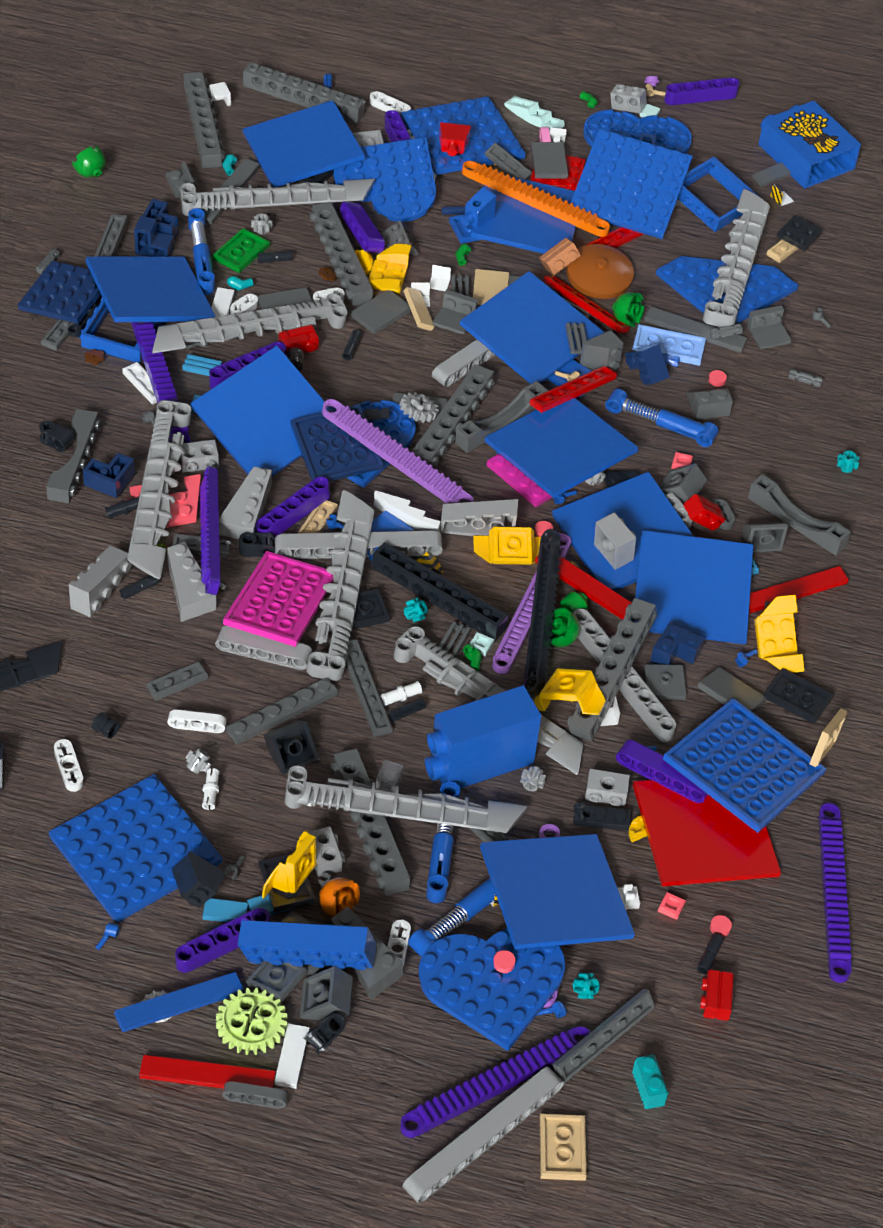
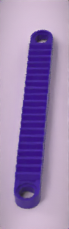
(157, 370)
(210, 531)
(834, 893)
(489, 1084)

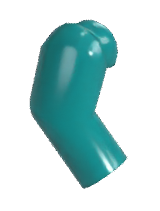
(229, 160)
(239, 284)

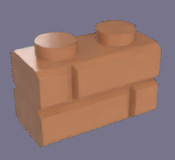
(559, 256)

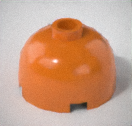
(337, 895)

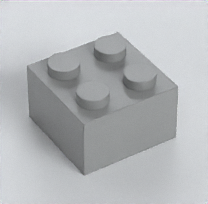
(615, 540)

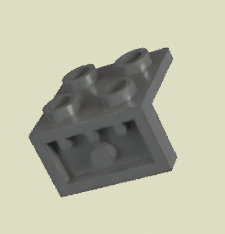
(398, 235)
(454, 309)
(767, 327)

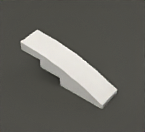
(401, 509)

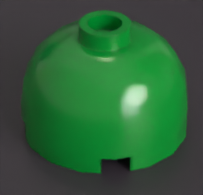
(90, 162)
(629, 308)
(565, 628)

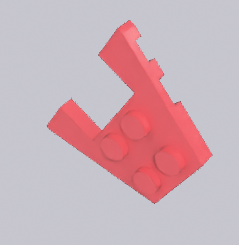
(186, 503)

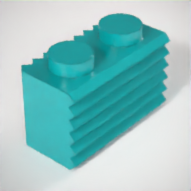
(650, 1082)

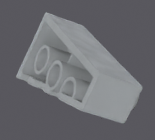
(246, 504)
(478, 517)
(98, 581)
(187, 583)

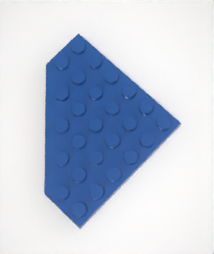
(695, 278)

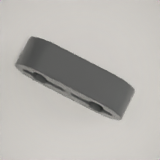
(727, 513)

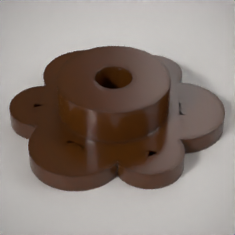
(327, 273)
(94, 356)

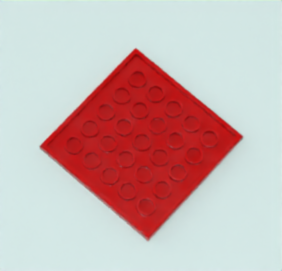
(701, 839)

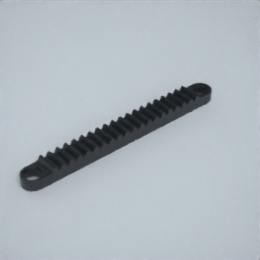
(542, 612)

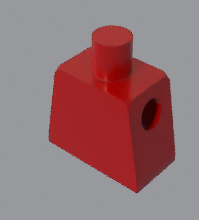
(454, 138)

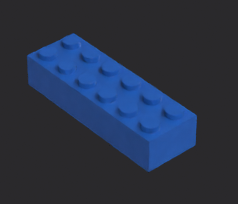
(307, 944)

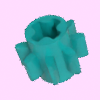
(848, 461)
(415, 610)
(586, 986)

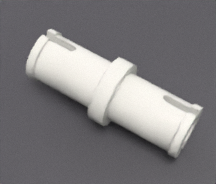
(401, 693)
(210, 789)

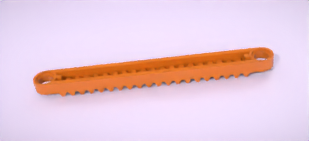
(536, 198)

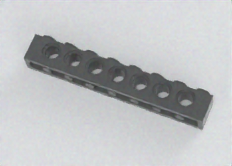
(301, 91)
(202, 120)
(341, 254)
(454, 414)
(638, 610)
(397, 879)

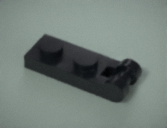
(601, 817)

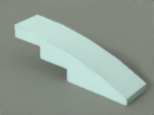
(532, 113)

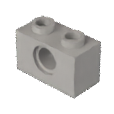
(607, 787)

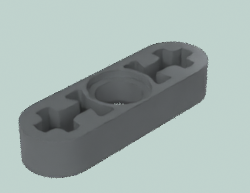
(255, 1095)

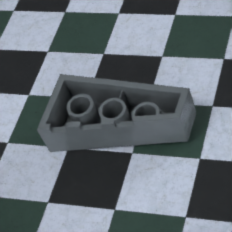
(386, 966)

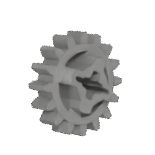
(419, 407)

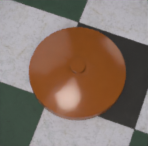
(600, 272)

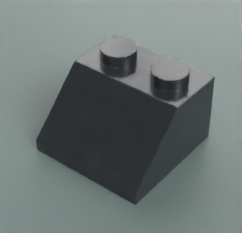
(291, 746)
(196, 879)

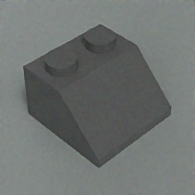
(602, 351)
(710, 403)
(683, 482)
(765, 536)
(326, 994)

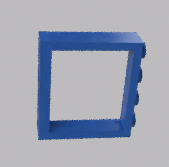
(725, 178)
(109, 347)

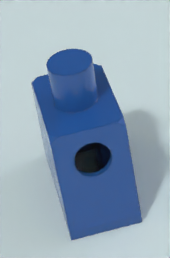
(479, 208)

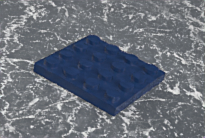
(61, 293)
(330, 450)

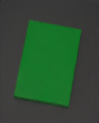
(241, 250)

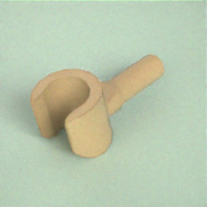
(650, 91)
(572, 376)

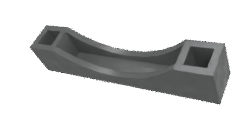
(473, 433)
(63, 481)
(826, 534)

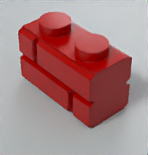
(302, 338)
(704, 512)
(718, 995)

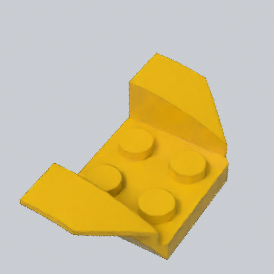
(390, 268)
(508, 546)
(777, 635)
(572, 686)
(297, 868)

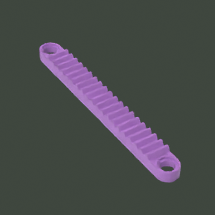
(395, 453)
(520, 624)

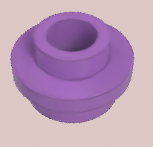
(653, 80)

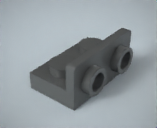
(179, 177)

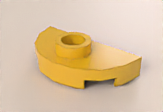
(365, 260)
(637, 829)

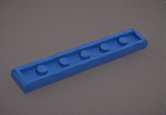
(178, 1002)

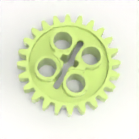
(233, 1014)

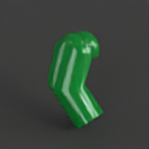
(592, 101)
(463, 249)
(473, 655)

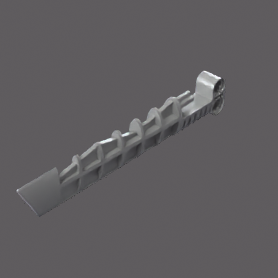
(250, 197)
(743, 248)
(236, 325)
(154, 499)
(347, 571)
(464, 679)
(418, 807)

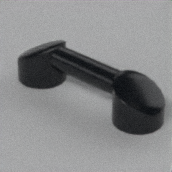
(75, 329)

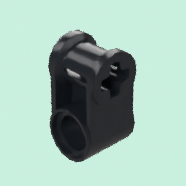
(56, 437)
(255, 543)
(323, 1035)

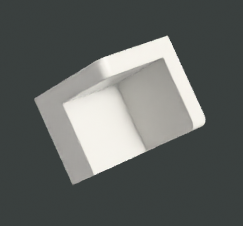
(220, 91)

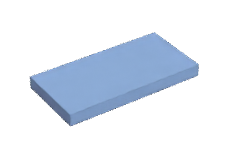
(685, 346)

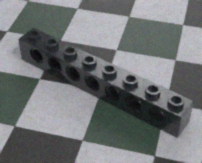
(439, 591)

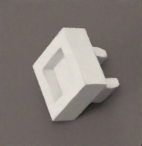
(557, 135)
(629, 896)

